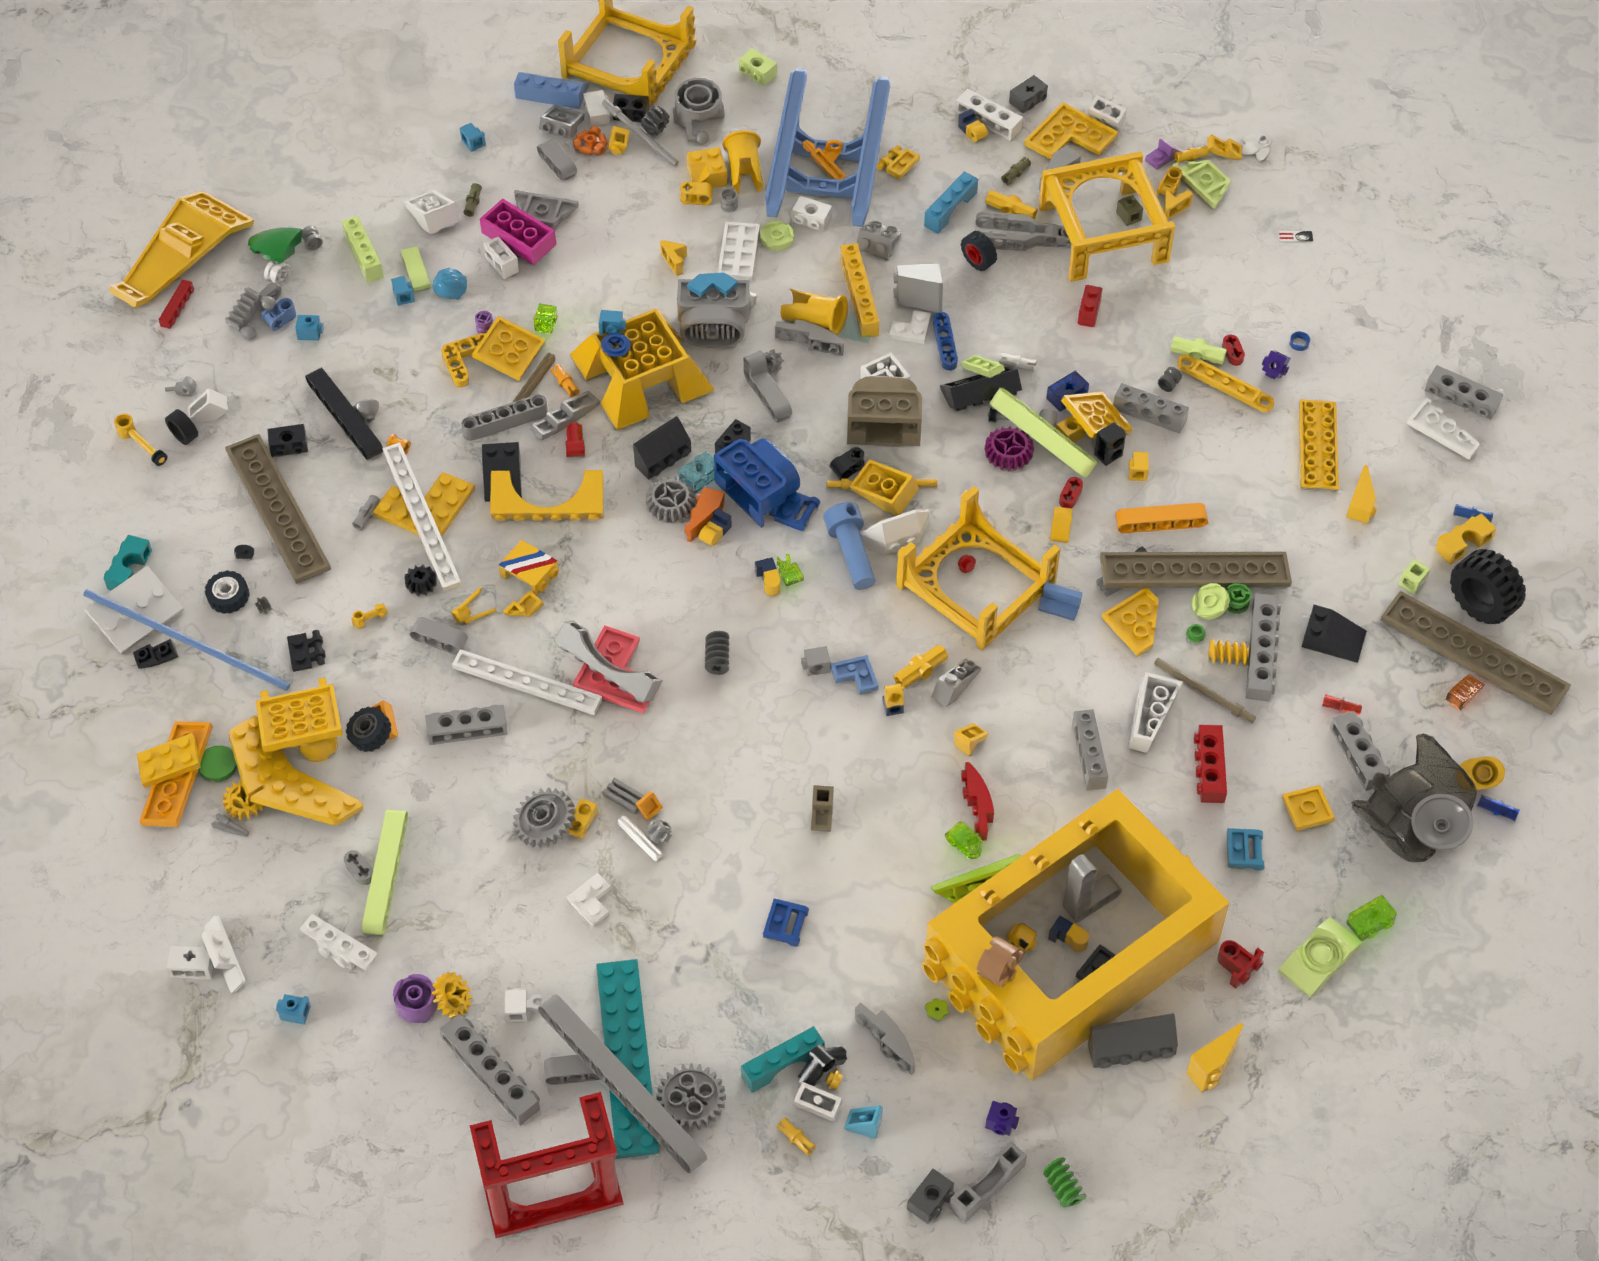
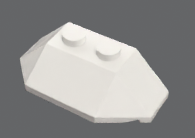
(896, 531)

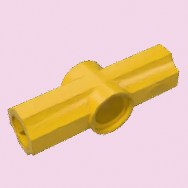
(1009, 204)
(921, 666)

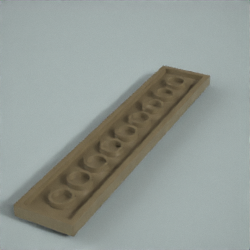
(278, 509)
(1194, 569)
(1475, 652)

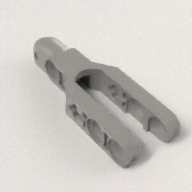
(1041, 233)

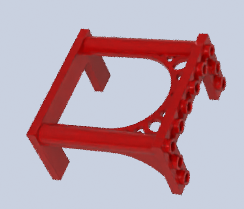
(497, 1173)

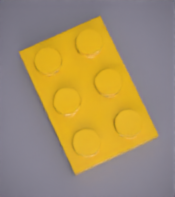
(168, 760)

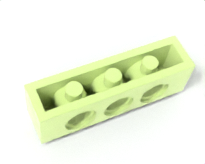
(362, 249)

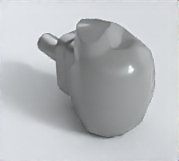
(186, 387)

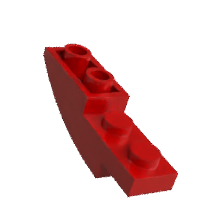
(979, 798)

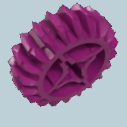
(1009, 448)

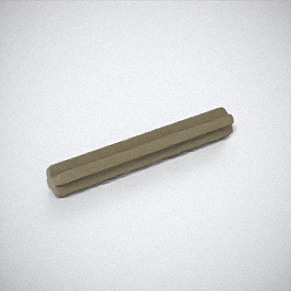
(536, 377)

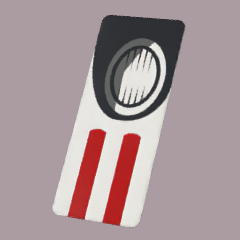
(1296, 235)

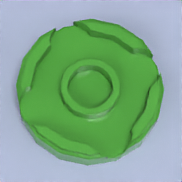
(217, 764)

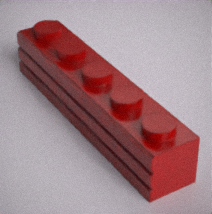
(176, 304)

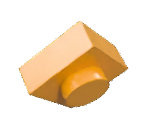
(649, 805)

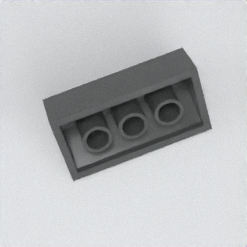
(1133, 1041)

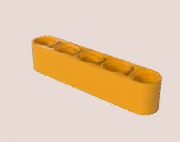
(1161, 518)

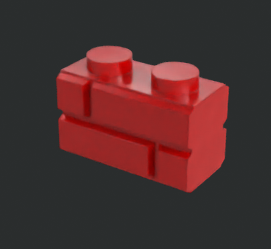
(1090, 306)

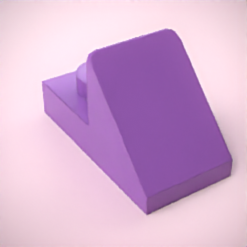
(1162, 154)

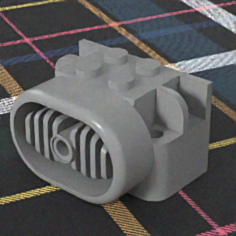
(714, 317)

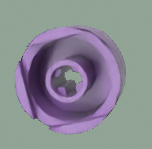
(415, 998)

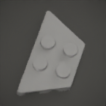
(545, 208)

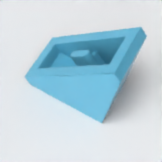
(865, 1121)

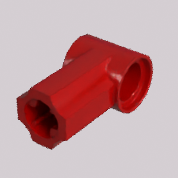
(575, 443)

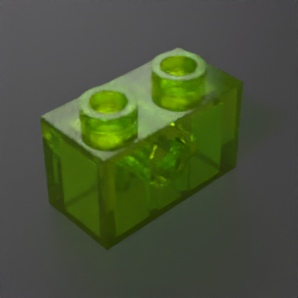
(1372, 918)

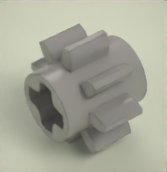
(773, 360)
(659, 831)

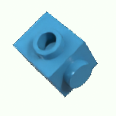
(309, 327)

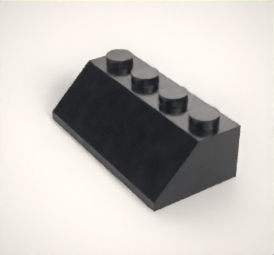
(980, 388)

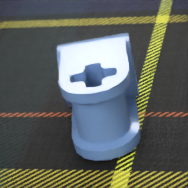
(280, 315)

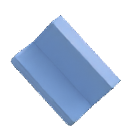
(1060, 601)

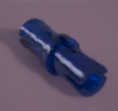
(1498, 807)

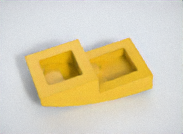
(1227, 149)

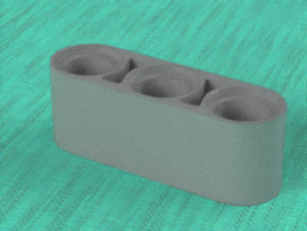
(556, 159)
(438, 635)
(567, 1070)

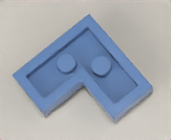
(858, 669)

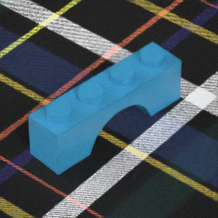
(939, 213)

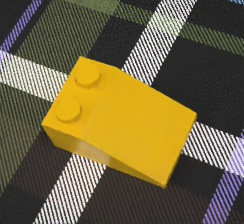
(885, 487)
(1210, 1061)

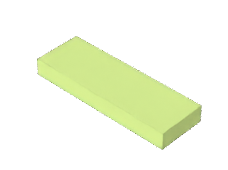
(415, 269)
(982, 366)

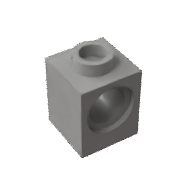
(816, 661)

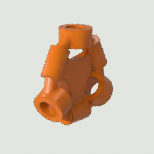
(594, 138)

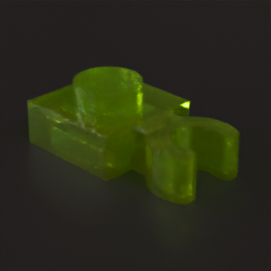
(789, 572)

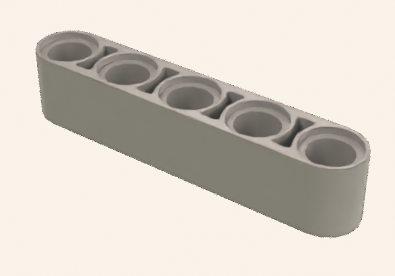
(504, 417)

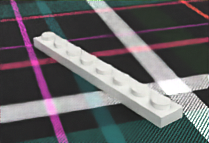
(527, 682)

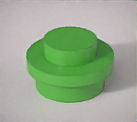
(1196, 633)

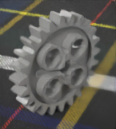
(701, 1082)

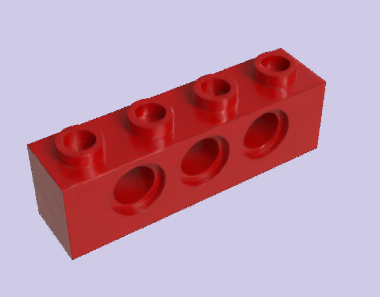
(1210, 791)

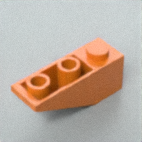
(707, 504)

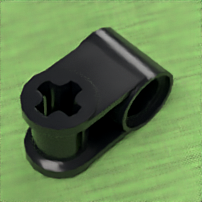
(848, 463)

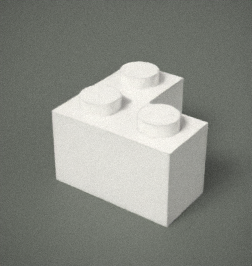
(884, 366)

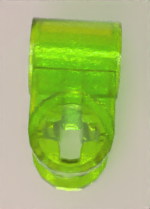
(964, 840)

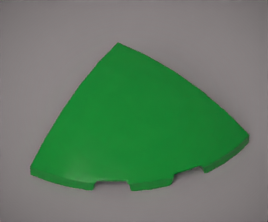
(276, 243)

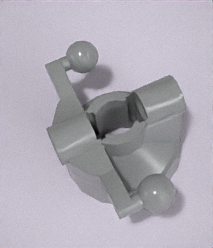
(697, 101)

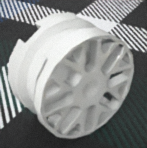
(277, 272)

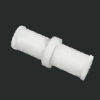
(1018, 362)

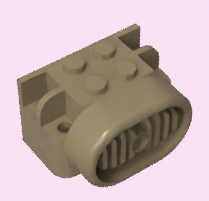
(884, 412)

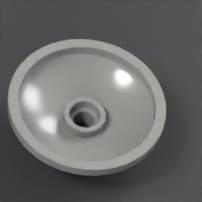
(1442, 811)

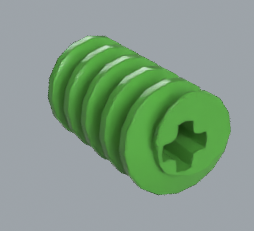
(1062, 1184)

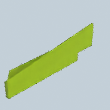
(961, 885)

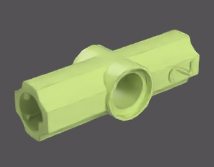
(1198, 349)

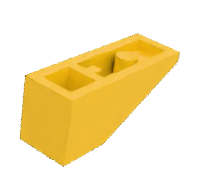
(1363, 499)

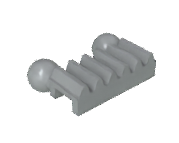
(245, 310)

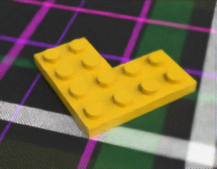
(1069, 125)
(443, 500)

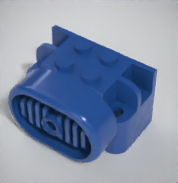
(756, 476)

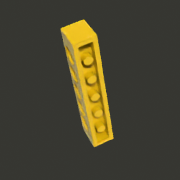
(859, 290)

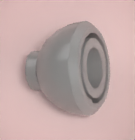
(367, 409)

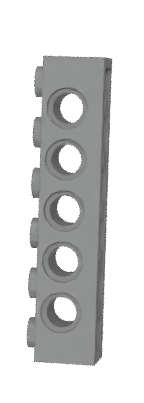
(1257, 688)
(519, 1109)

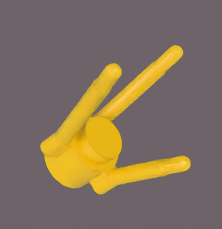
(462, 612)

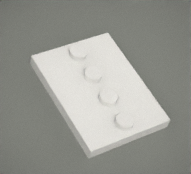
(142, 594)

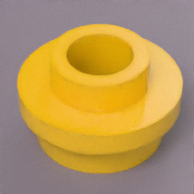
(834, 1079)

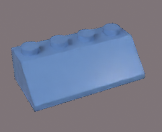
(549, 90)

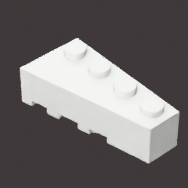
(1152, 705)

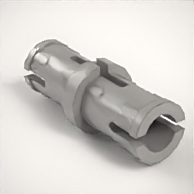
(366, 512)

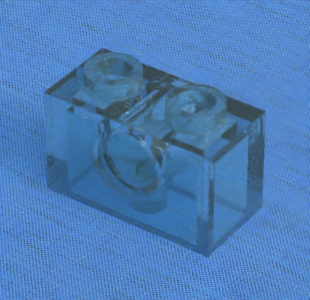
(698, 472)

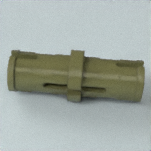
(1016, 170)
(471, 205)

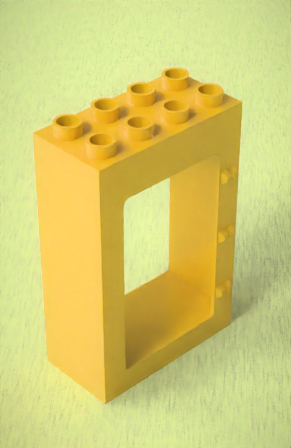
(1019, 1015)

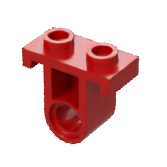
(1240, 963)

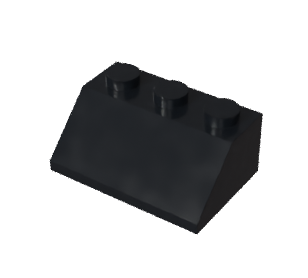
(661, 448)

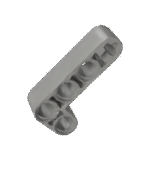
(765, 387)

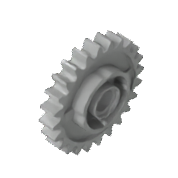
(544, 817)

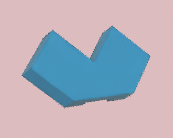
(704, 282)

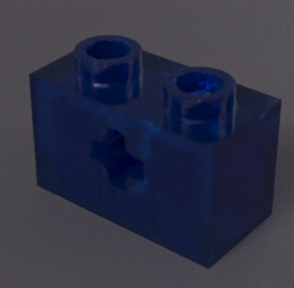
(1068, 385)

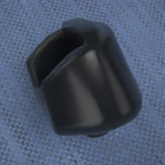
(244, 552)

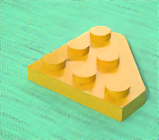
(1135, 620)

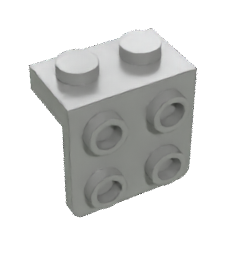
(877, 238)

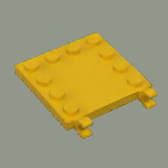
(298, 717)

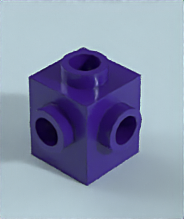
(1281, 364)
(1002, 1118)

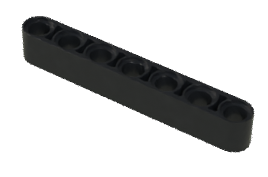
(344, 413)

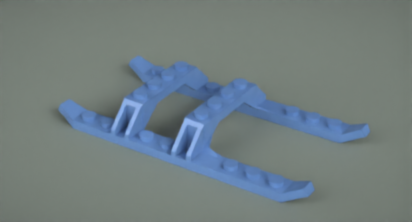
(863, 149)

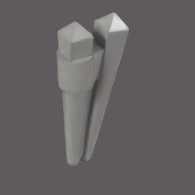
(229, 826)

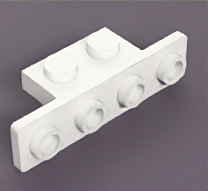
(337, 944)
(222, 953)

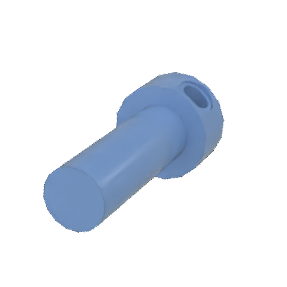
(844, 523)

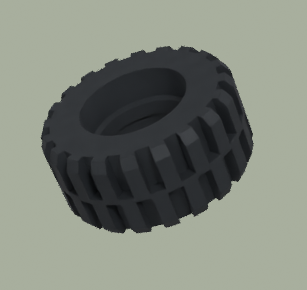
(1487, 586)

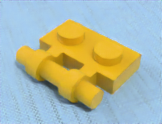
(901, 164)

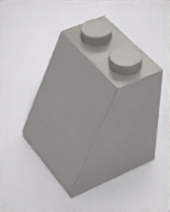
(919, 286)

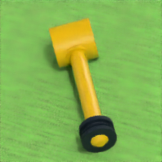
(126, 429)

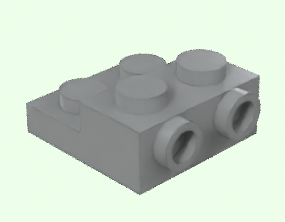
(561, 121)

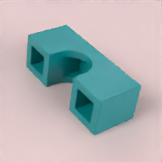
(132, 551)

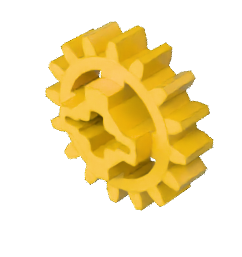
(235, 803)
(451, 994)

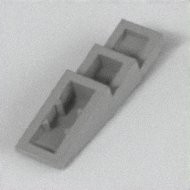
(569, 411)

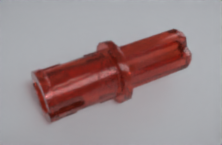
(1341, 704)

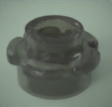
(263, 605)

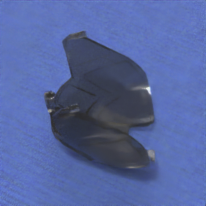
(1430, 775)

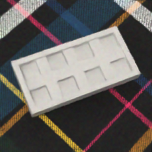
(739, 250)

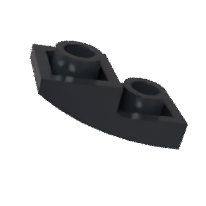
(152, 656)

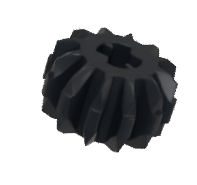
(420, 580)

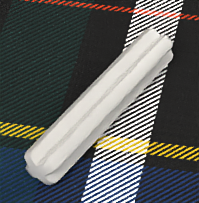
(640, 838)

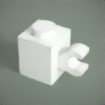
(518, 1005)

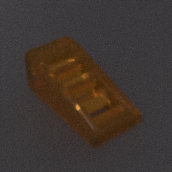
(1456, 699)

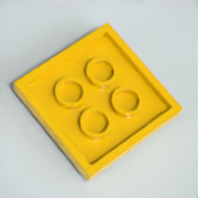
(508, 348)
(1094, 412)

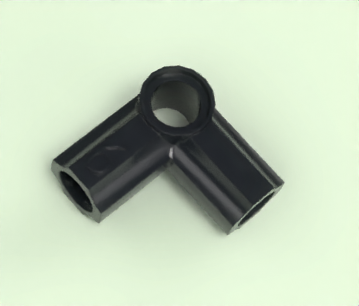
(821, 1061)

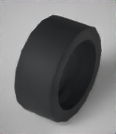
(181, 427)

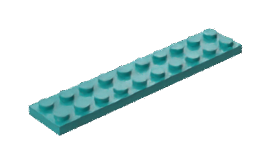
(627, 1040)

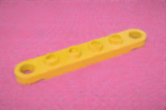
(1226, 383)

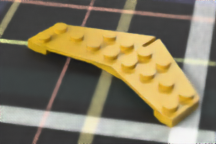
(276, 784)

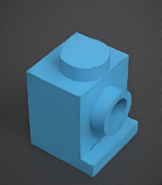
(472, 137)
(402, 290)
(611, 322)
(297, 1013)

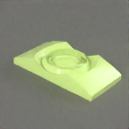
(1320, 956)

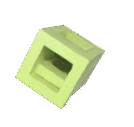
(1414, 576)

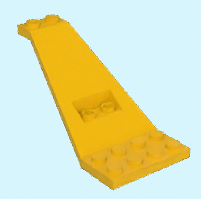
(182, 239)

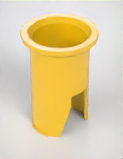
(744, 157)
(817, 309)

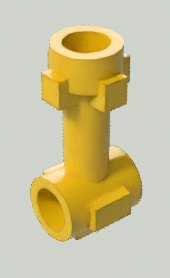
(359, 618)

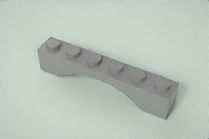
(577, 640)

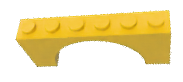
(586, 502)

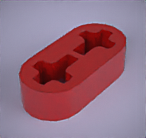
(1237, 349)
(1067, 491)

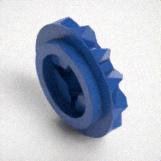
(613, 339)

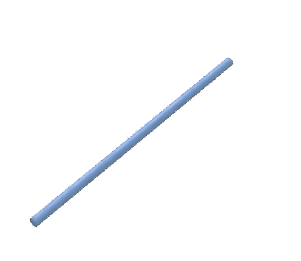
(186, 639)

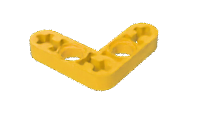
(459, 353)

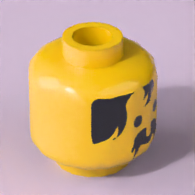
(1022, 937)

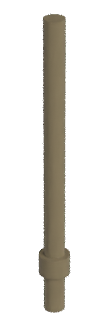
(1236, 709)

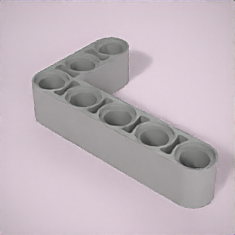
(1084, 892)

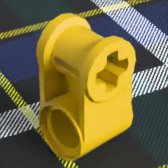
(1171, 181)
(697, 194)

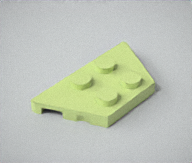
(1205, 180)

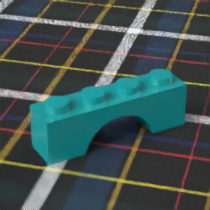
(766, 1066)

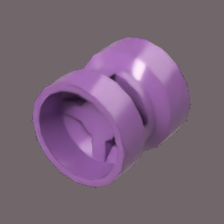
(483, 321)

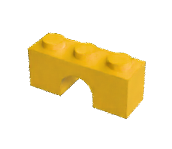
(1476, 529)

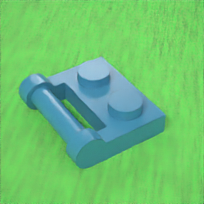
(1239, 850)

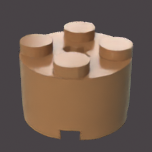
(999, 962)

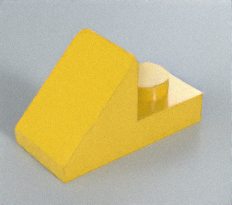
(1174, 205)
(674, 255)
(1061, 524)
(968, 737)

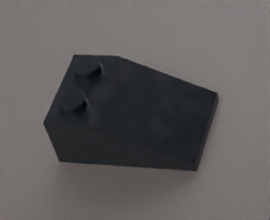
(501, 458)
(1333, 634)

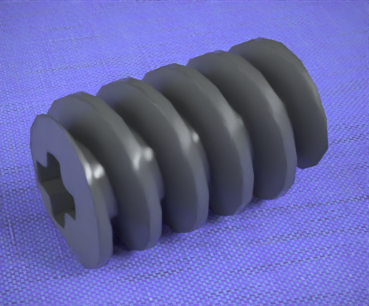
(717, 652)

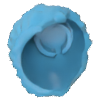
(450, 283)

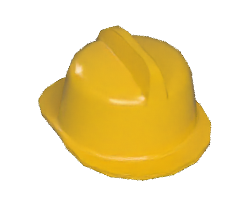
(1484, 771)

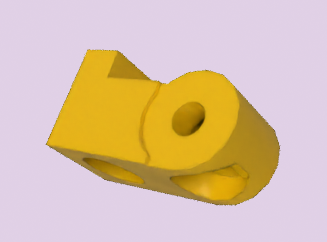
(584, 817)

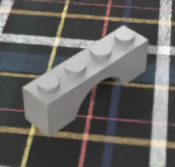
(998, 1174)

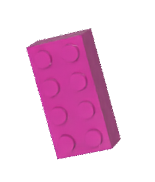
(519, 231)

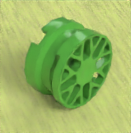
(1239, 597)

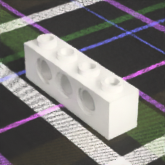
(992, 115)

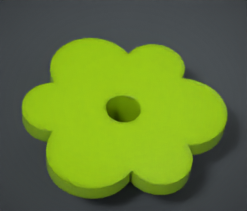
(941, 1006)

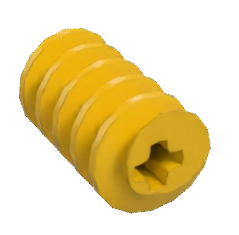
(1228, 652)

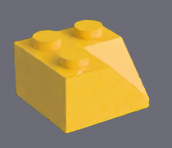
(707, 167)

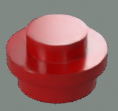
(966, 563)

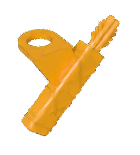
(826, 158)

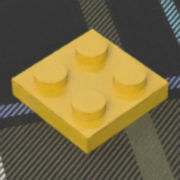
(1308, 807)

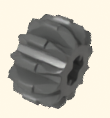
(655, 120)

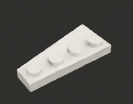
(1438, 427)

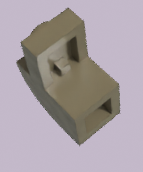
(822, 808)

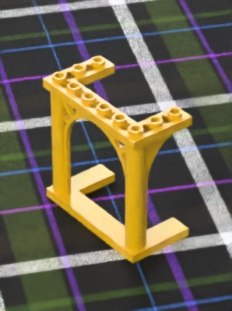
(653, 79)
(1132, 180)
(976, 525)

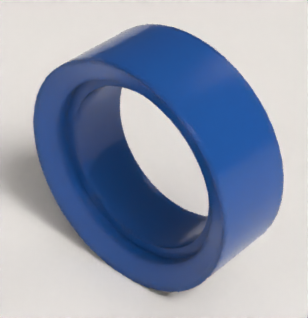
(1302, 335)

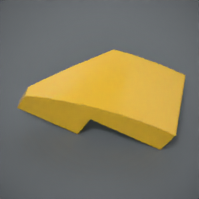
(525, 606)

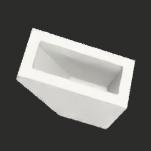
(208, 407)

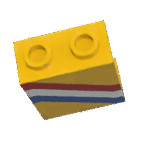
(529, 566)

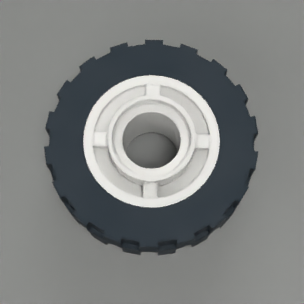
(222, 583)

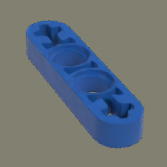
(943, 341)

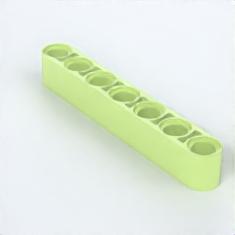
(1043, 432)
(384, 872)

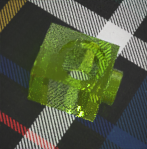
(545, 318)

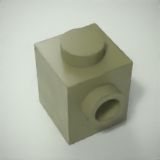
(1129, 210)

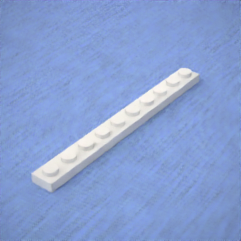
(422, 517)

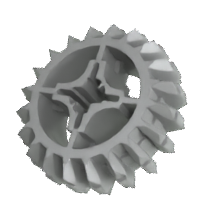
(670, 499)

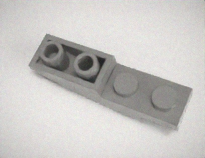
(814, 335)
(893, 1041)

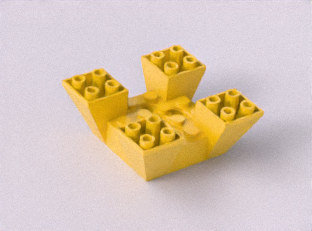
(652, 359)

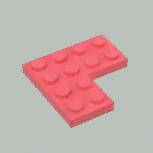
(617, 649)

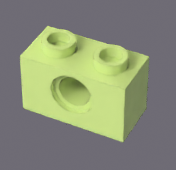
(758, 67)

